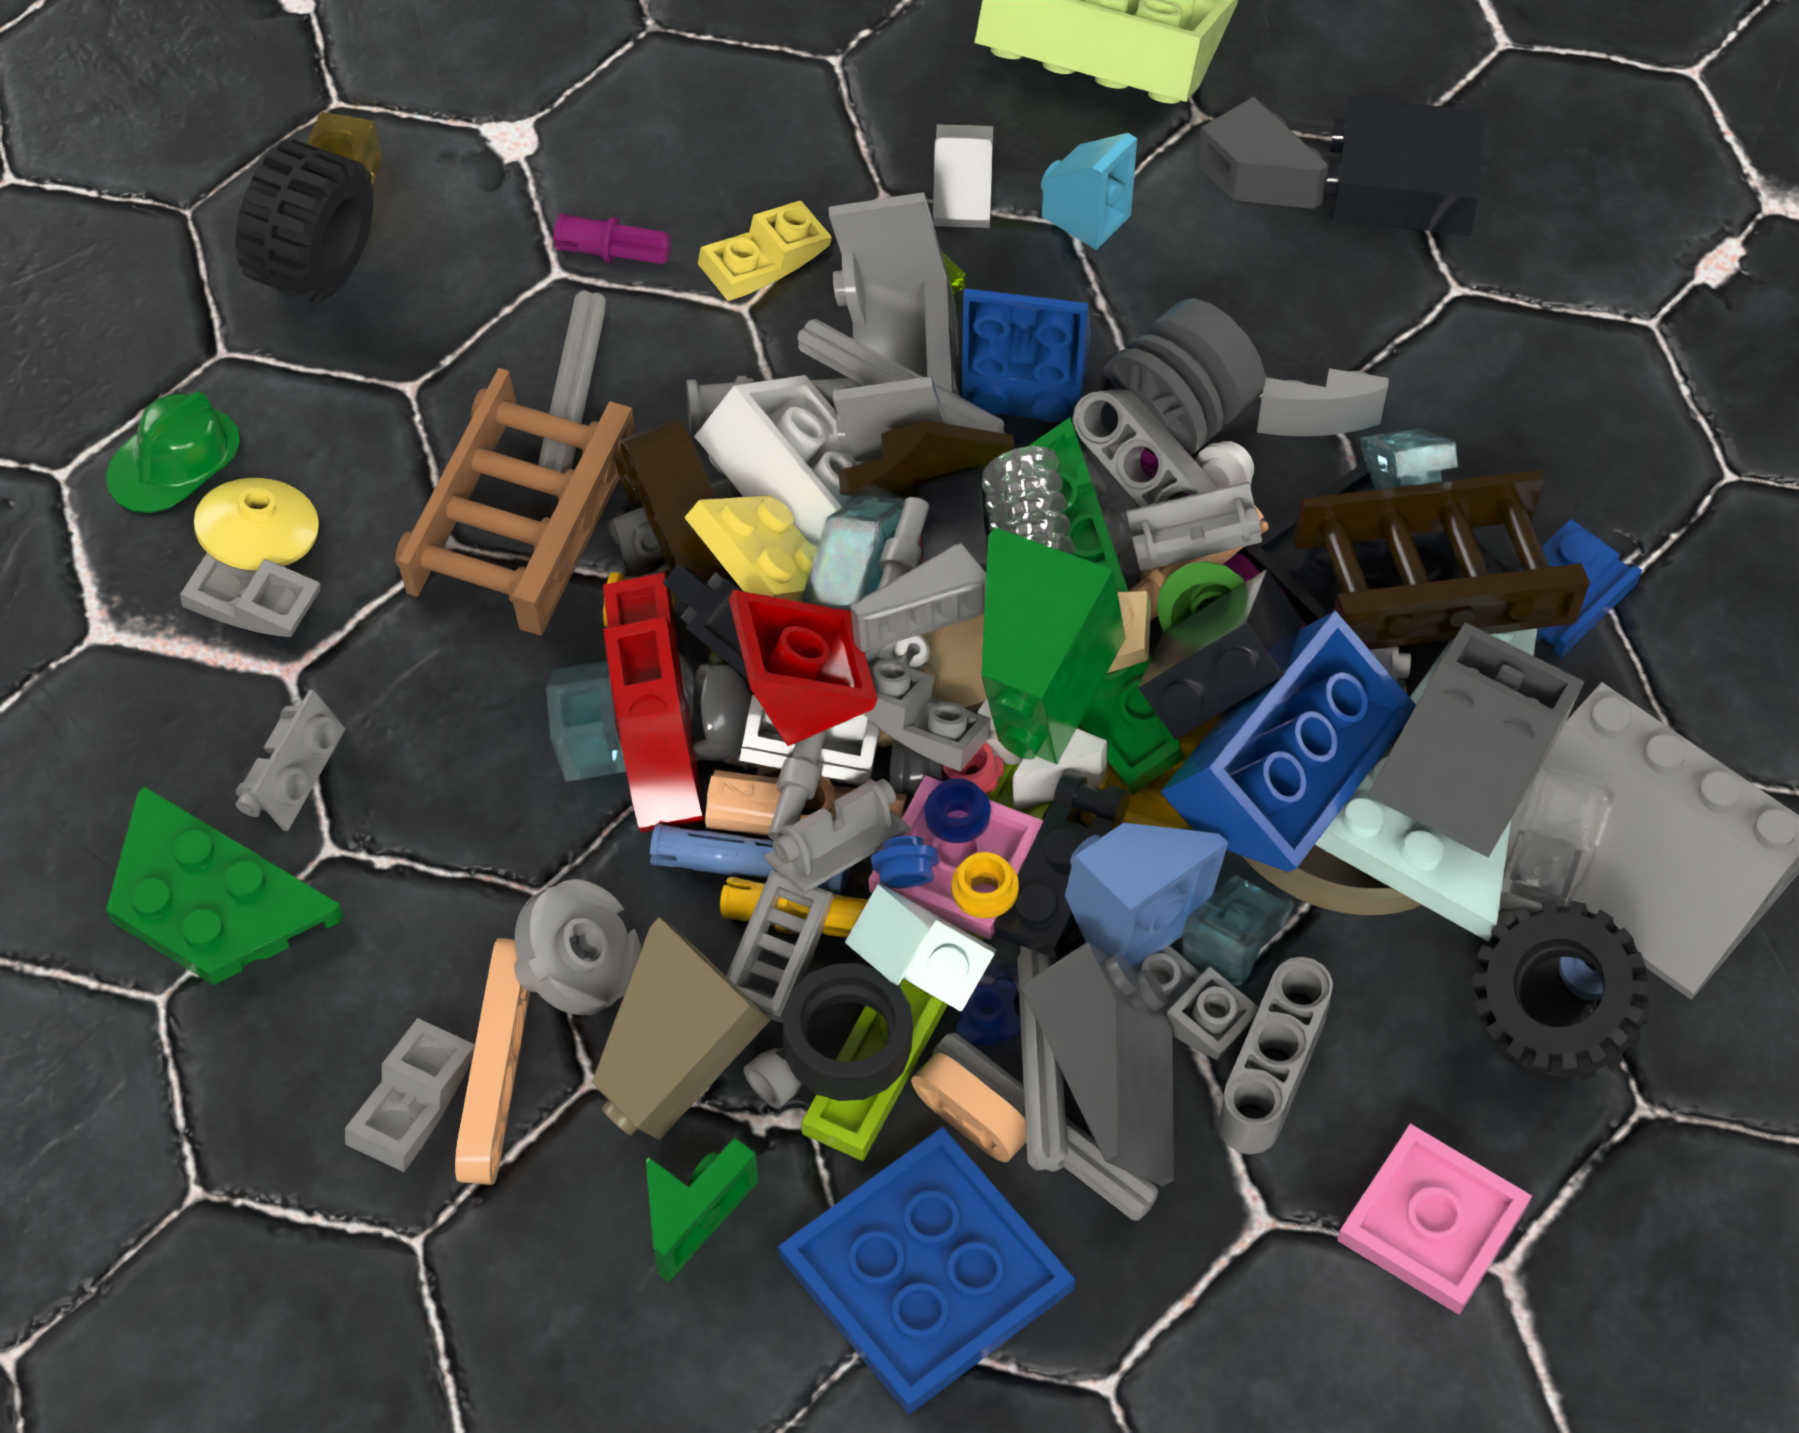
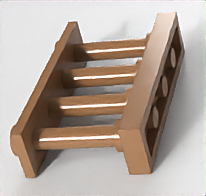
(556, 540)

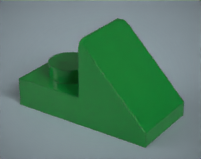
(689, 1215)

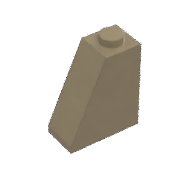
(671, 1034)

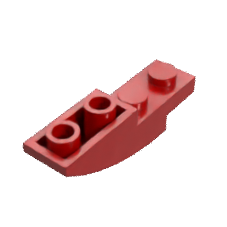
(651, 702)

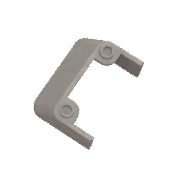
(899, 308)

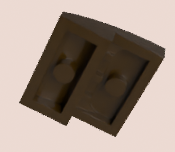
(921, 454)

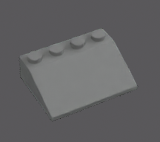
(1686, 844)

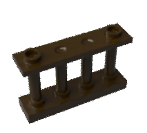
(1437, 610)

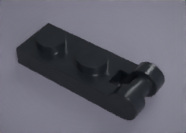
(1041, 911)

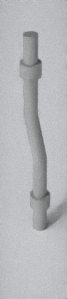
(800, 773)

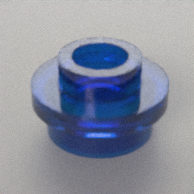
(953, 796)

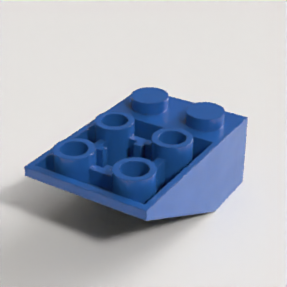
(1024, 354)

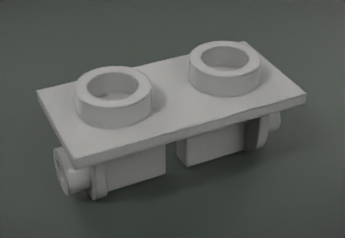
(1194, 526)
(298, 755)
(829, 844)

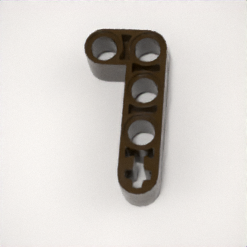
(668, 479)

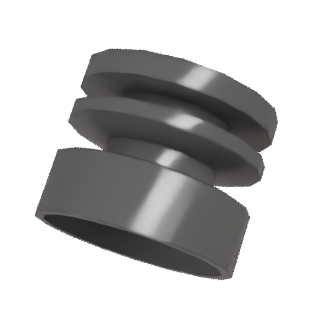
(1190, 371)

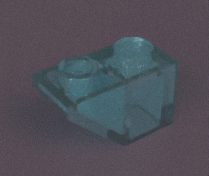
(851, 551)
(584, 721)

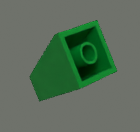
(1045, 641)

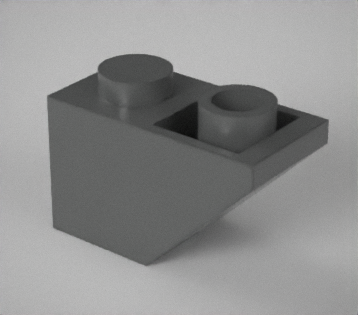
(1261, 159)

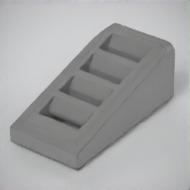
(922, 600)
(756, 938)

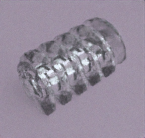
(1026, 497)

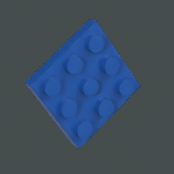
(926, 1269)

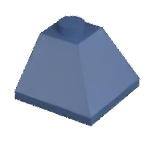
(1141, 885)

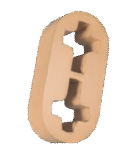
(970, 1107)

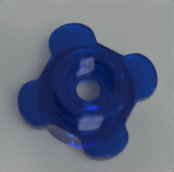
(997, 1026)

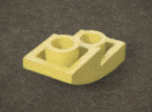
(773, 248)

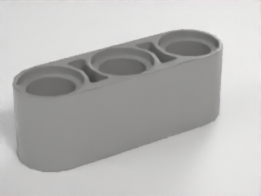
(1123, 449)
(1269, 1082)

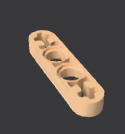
(492, 1070)

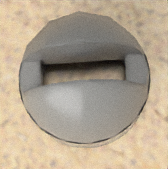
(772, 1077)

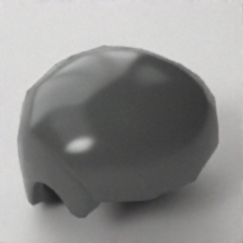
(719, 711)

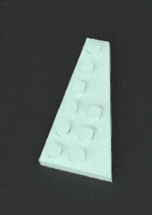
(1417, 858)

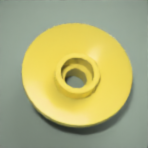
(256, 522)

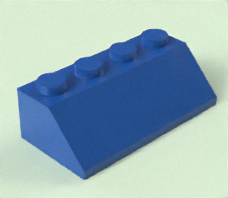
(1293, 750)

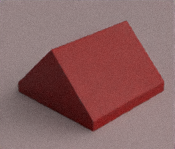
(802, 663)

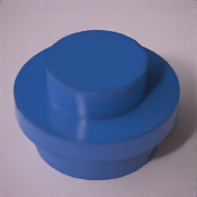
(905, 862)

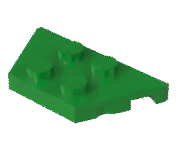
(206, 894)

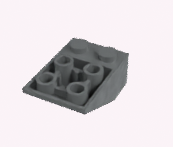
(1476, 739)

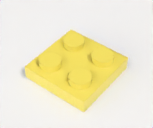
(756, 544)

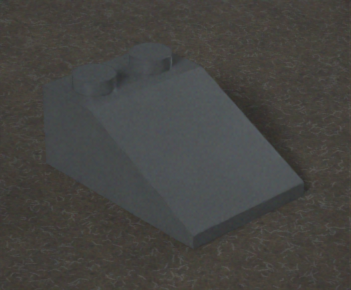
(1113, 1053)

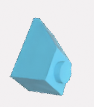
(1091, 189)

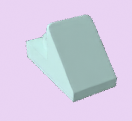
(919, 947)

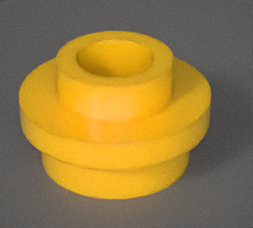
(984, 869)

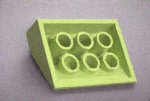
(1120, 42)

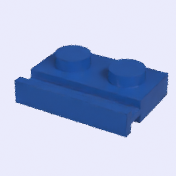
(1607, 575)

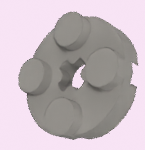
(545, 953)

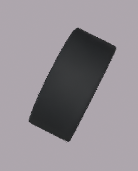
(843, 985)

